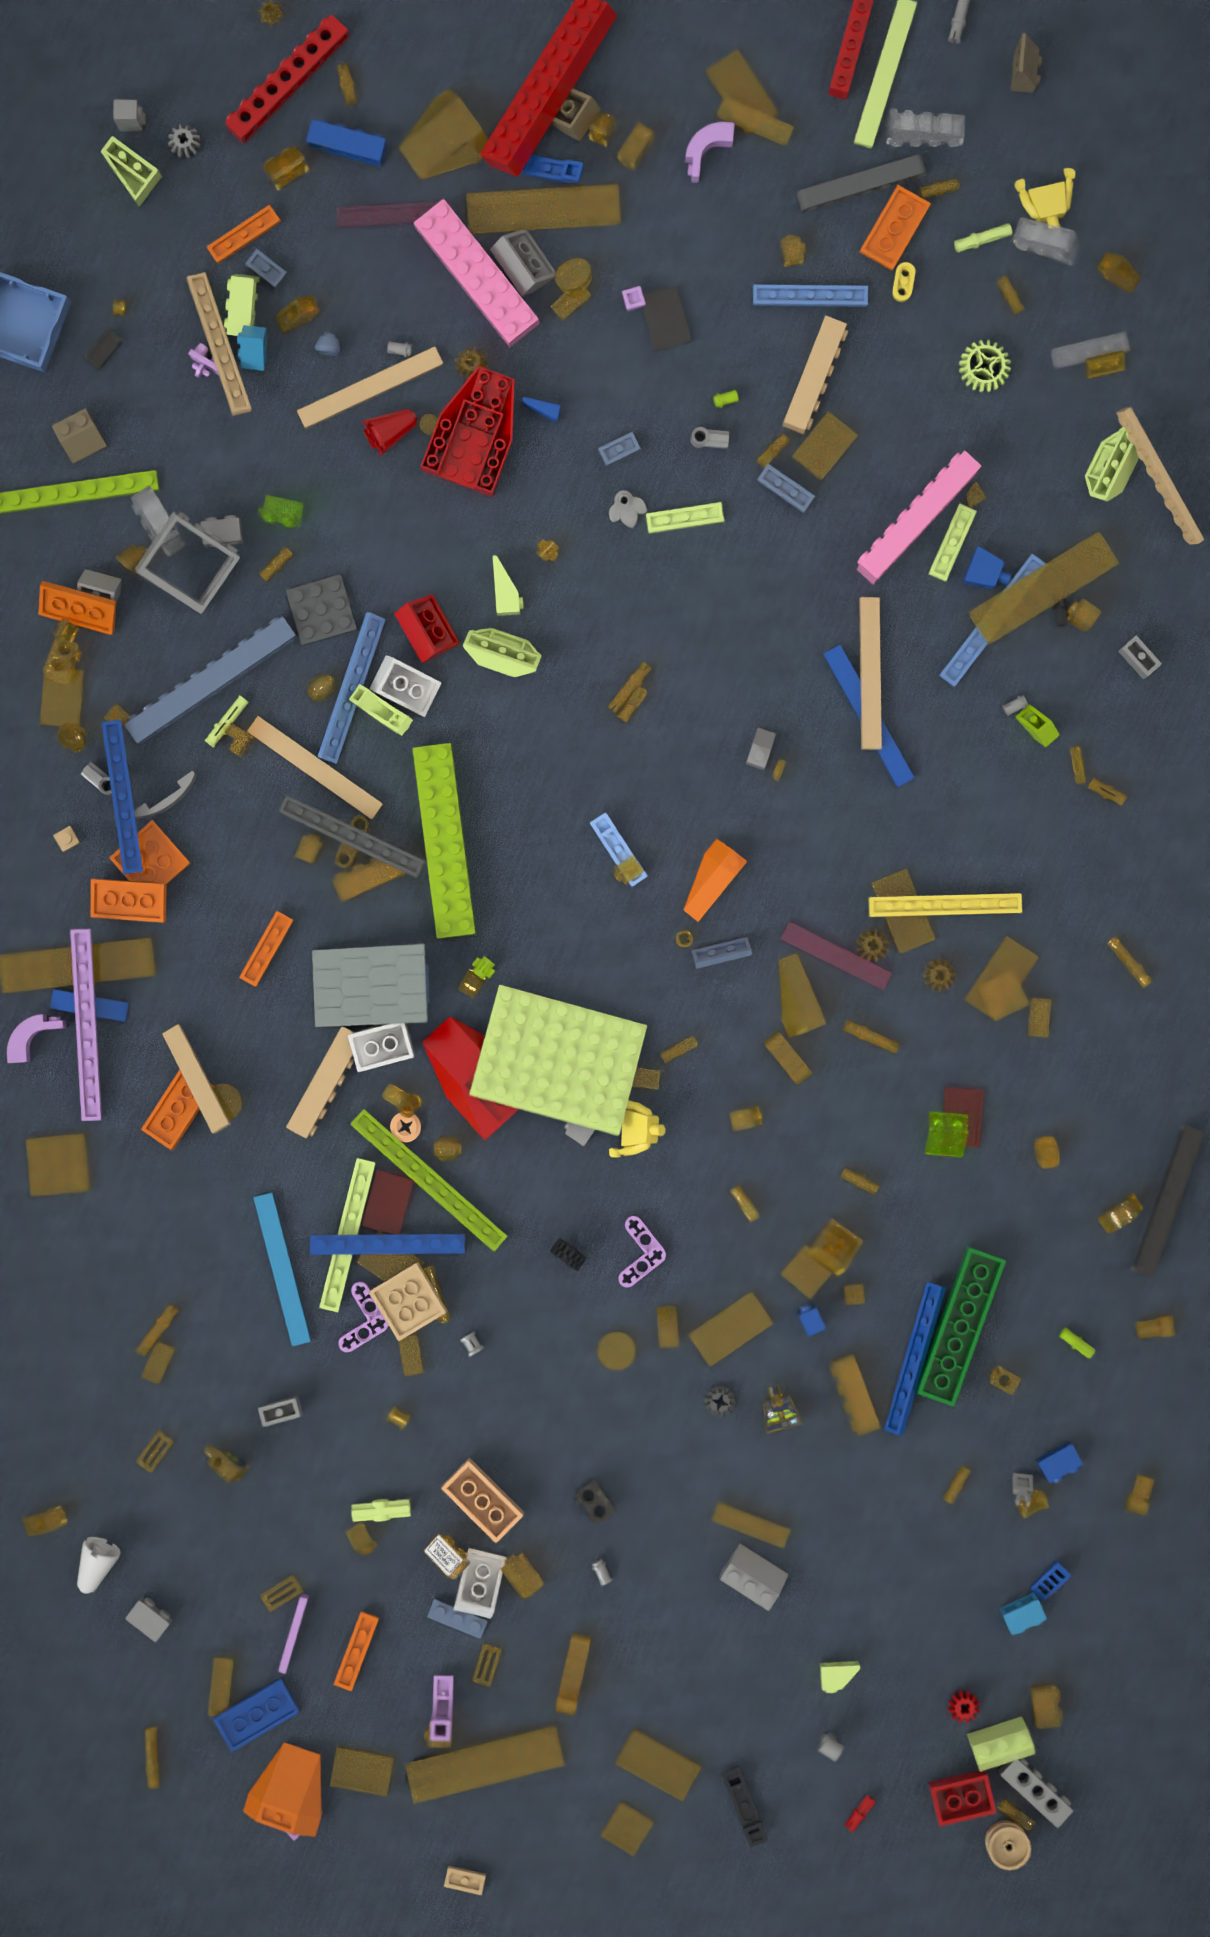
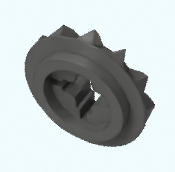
(715, 1393)

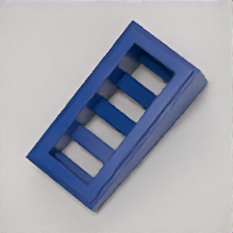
(546, 409)
(1045, 1576)

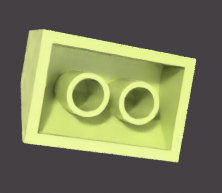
(1001, 1743)

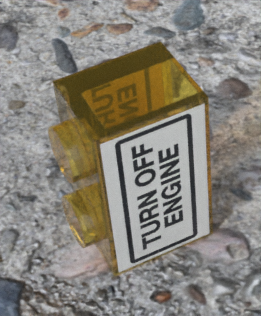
(447, 1556)

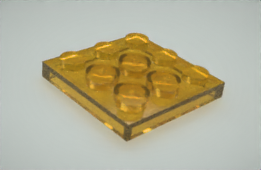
(57, 1164)

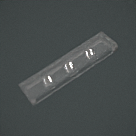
(1078, 352)

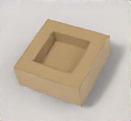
(66, 839)

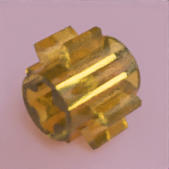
(267, 7)
(547, 550)

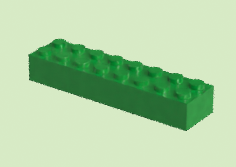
(960, 1326)

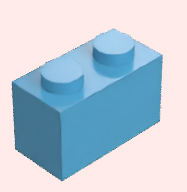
(252, 347)
(1023, 1614)

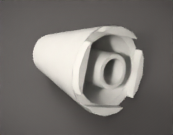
(95, 1563)

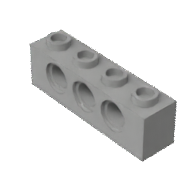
(1055, 1814)

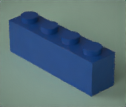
(346, 142)

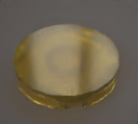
(573, 275)
(229, 1099)
(616, 1350)

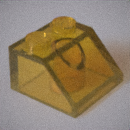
(286, 167)

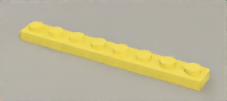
(945, 905)

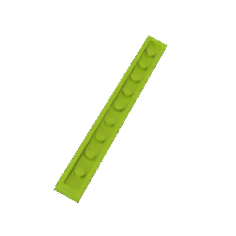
(77, 491)
(428, 1180)

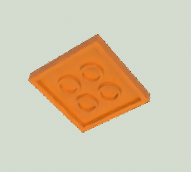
(159, 857)

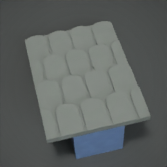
(370, 985)

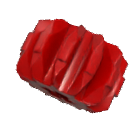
(955, 1706)

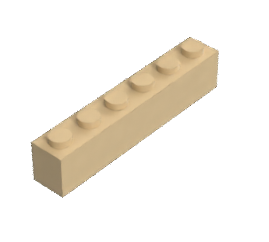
(814, 375)
(323, 1085)

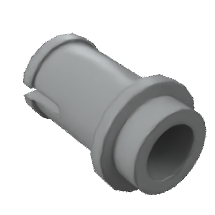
(399, 348)
(1015, 705)
(601, 1571)

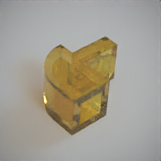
(1120, 1214)

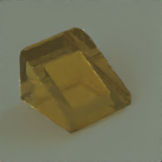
(471, 984)

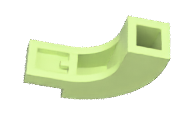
(380, 710)

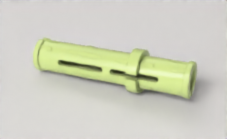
(987, 236)
(212, 739)

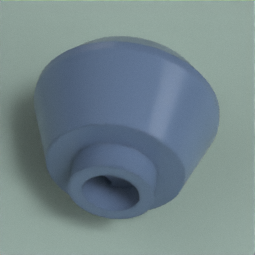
(328, 345)

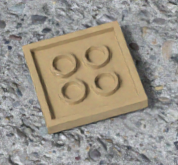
(408, 1301)

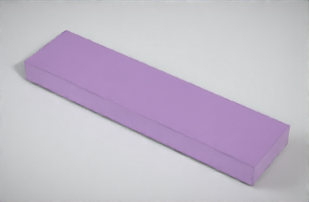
(293, 1633)

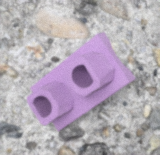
(199, 356)

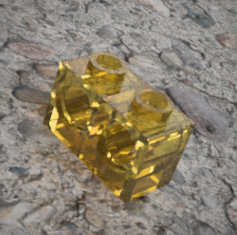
(1083, 614)
(57, 661)

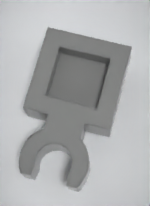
(1023, 1487)

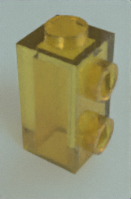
(522, 1575)

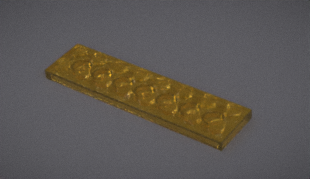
(543, 208)
(1043, 588)
(54, 966)
(484, 1764)

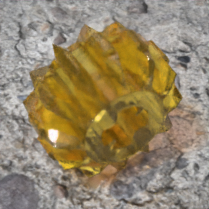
(464, 365)
(866, 948)
(932, 973)
(1046, 1152)

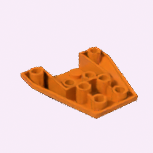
(288, 1792)

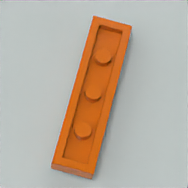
(243, 234)
(266, 948)
(356, 1651)

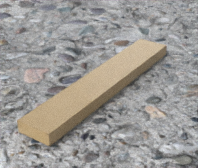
(196, 1079)

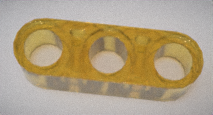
(345, 849)
(787, 1058)

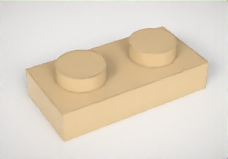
(464, 1880)

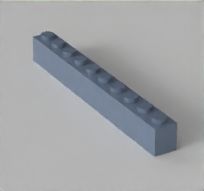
(211, 680)

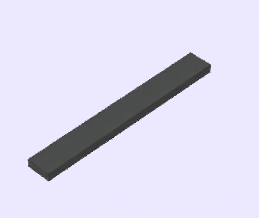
(352, 836)

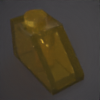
(602, 128)
(1118, 271)
(297, 313)
(131, 557)
(667, 1326)
(45, 1521)

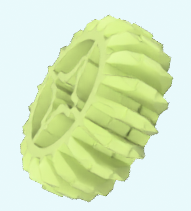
(981, 358)

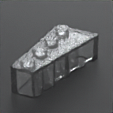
(924, 129)

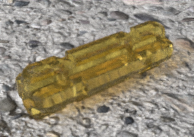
(1078, 765)

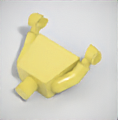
(1049, 201)
(639, 1130)

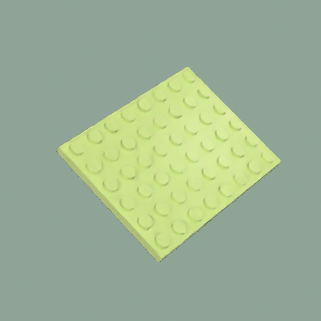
(558, 1060)

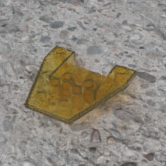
(444, 137)

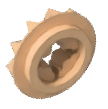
(405, 1136)

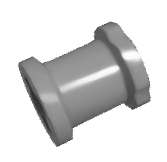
(471, 1337)

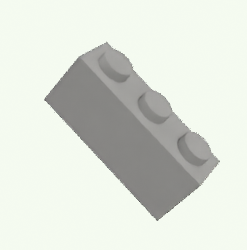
(523, 261)
(753, 1576)

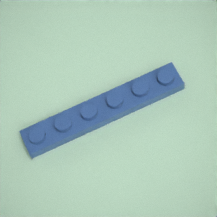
(810, 295)

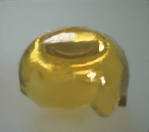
(72, 737)

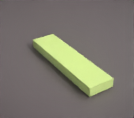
(685, 517)
(952, 542)

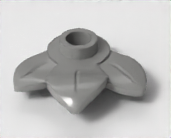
(628, 511)

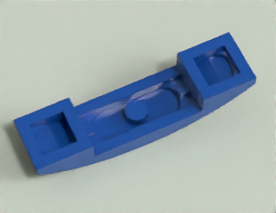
(553, 169)
(104, 1007)

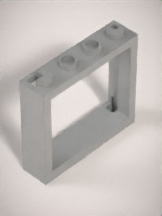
(201, 604)

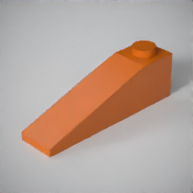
(715, 873)

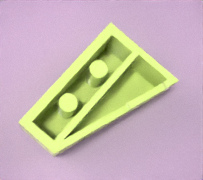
(132, 170)
(240, 303)

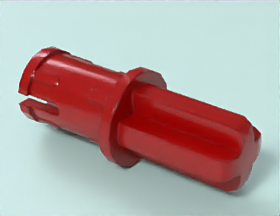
(860, 1813)

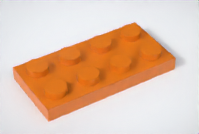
(895, 227)
(77, 607)
(128, 900)
(172, 1113)

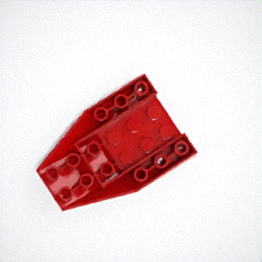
(474, 433)
(454, 1056)

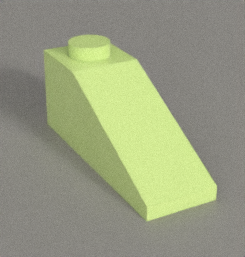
(506, 594)

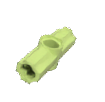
(381, 1510)

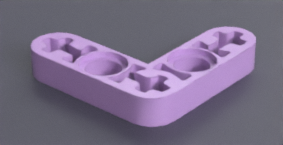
(648, 1250)
(371, 1317)

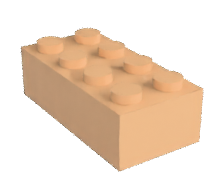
(482, 1500)

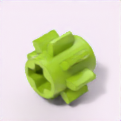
(483, 967)

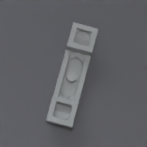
(185, 783)

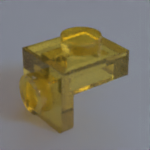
(627, 870)
(746, 1118)
(1037, 1503)

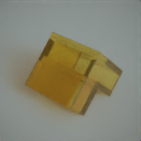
(241, 739)

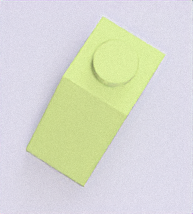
(837, 1674)

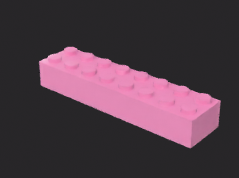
(476, 273)
(916, 520)

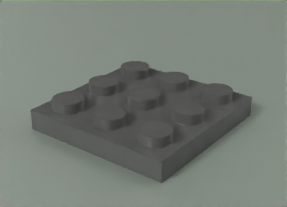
(321, 610)

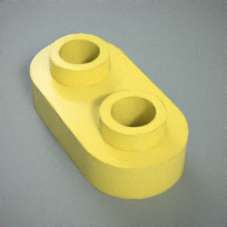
(902, 282)

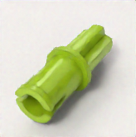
(1077, 1343)

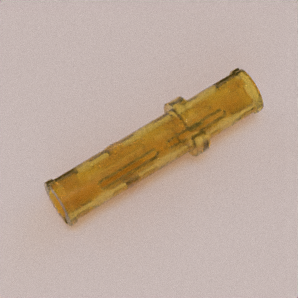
(634, 681)
(1130, 963)
(870, 1036)
(431, 1274)
(162, 1322)
(151, 1757)

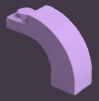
(712, 135)
(20, 1040)
(442, 1708)

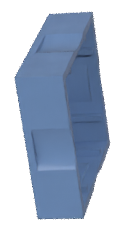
(29, 322)

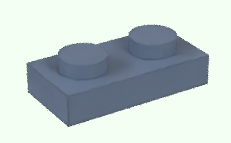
(266, 268)
(619, 449)

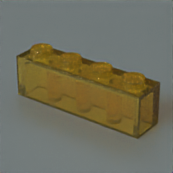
(364, 878)
(855, 1394)

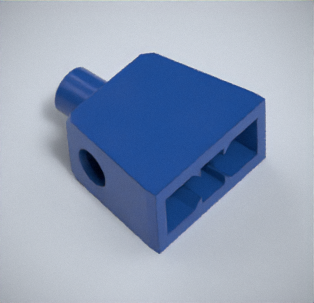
(985, 570)

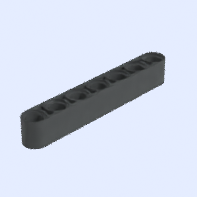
(861, 183)

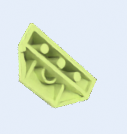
(1111, 466)
(502, 652)

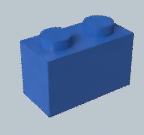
(810, 1319)
(1059, 1462)

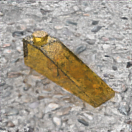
(798, 1000)

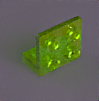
(282, 511)
(946, 1134)

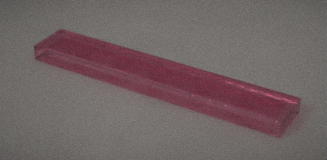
(382, 214)
(836, 956)

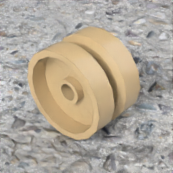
(1003, 1855)

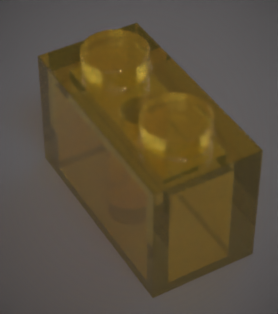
(635, 146)
(1045, 1706)

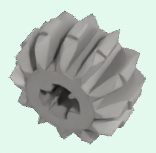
(181, 134)

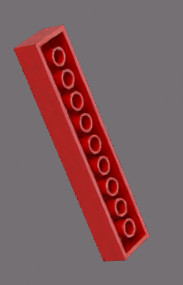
(548, 85)

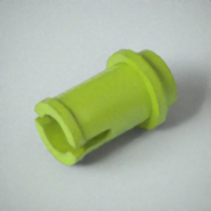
(725, 398)

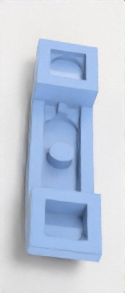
(614, 843)

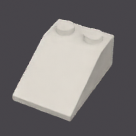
(405, 685)
(381, 1045)
(480, 1584)

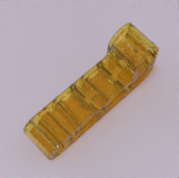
(572, 1674)

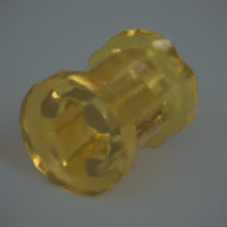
(398, 1418)

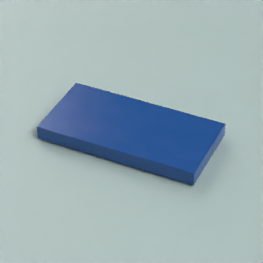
(256, 1714)

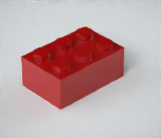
(962, 1797)

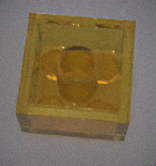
(834, 1247)

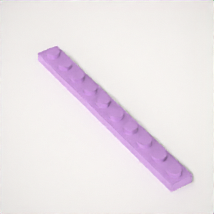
(86, 1024)

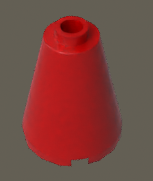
(388, 429)

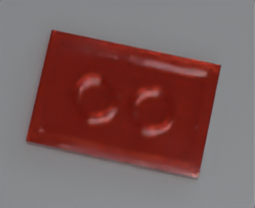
(966, 1102)
(387, 1202)

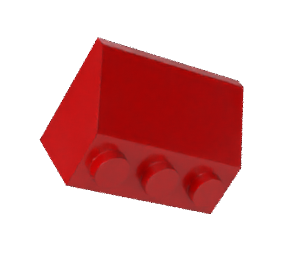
(426, 628)

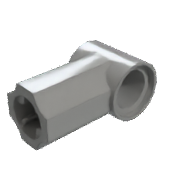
(712, 438)
(96, 777)
(830, 1746)

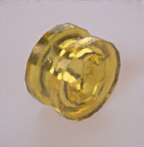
(119, 307)
(690, 937)

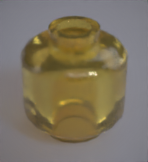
(321, 687)
(447, 1148)

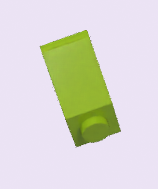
(1038, 725)

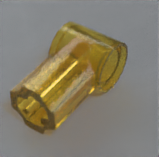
(406, 1104)
(1161, 1326)
(1139, 1501)

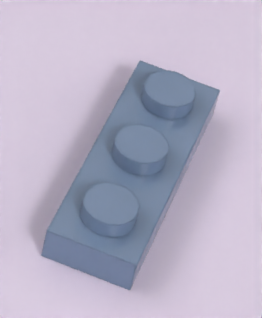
(785, 488)
(721, 952)
(465, 1622)

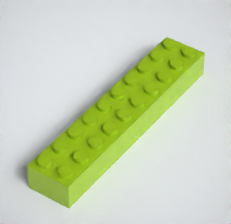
(444, 841)

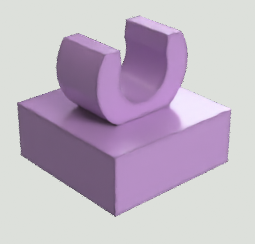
(633, 298)

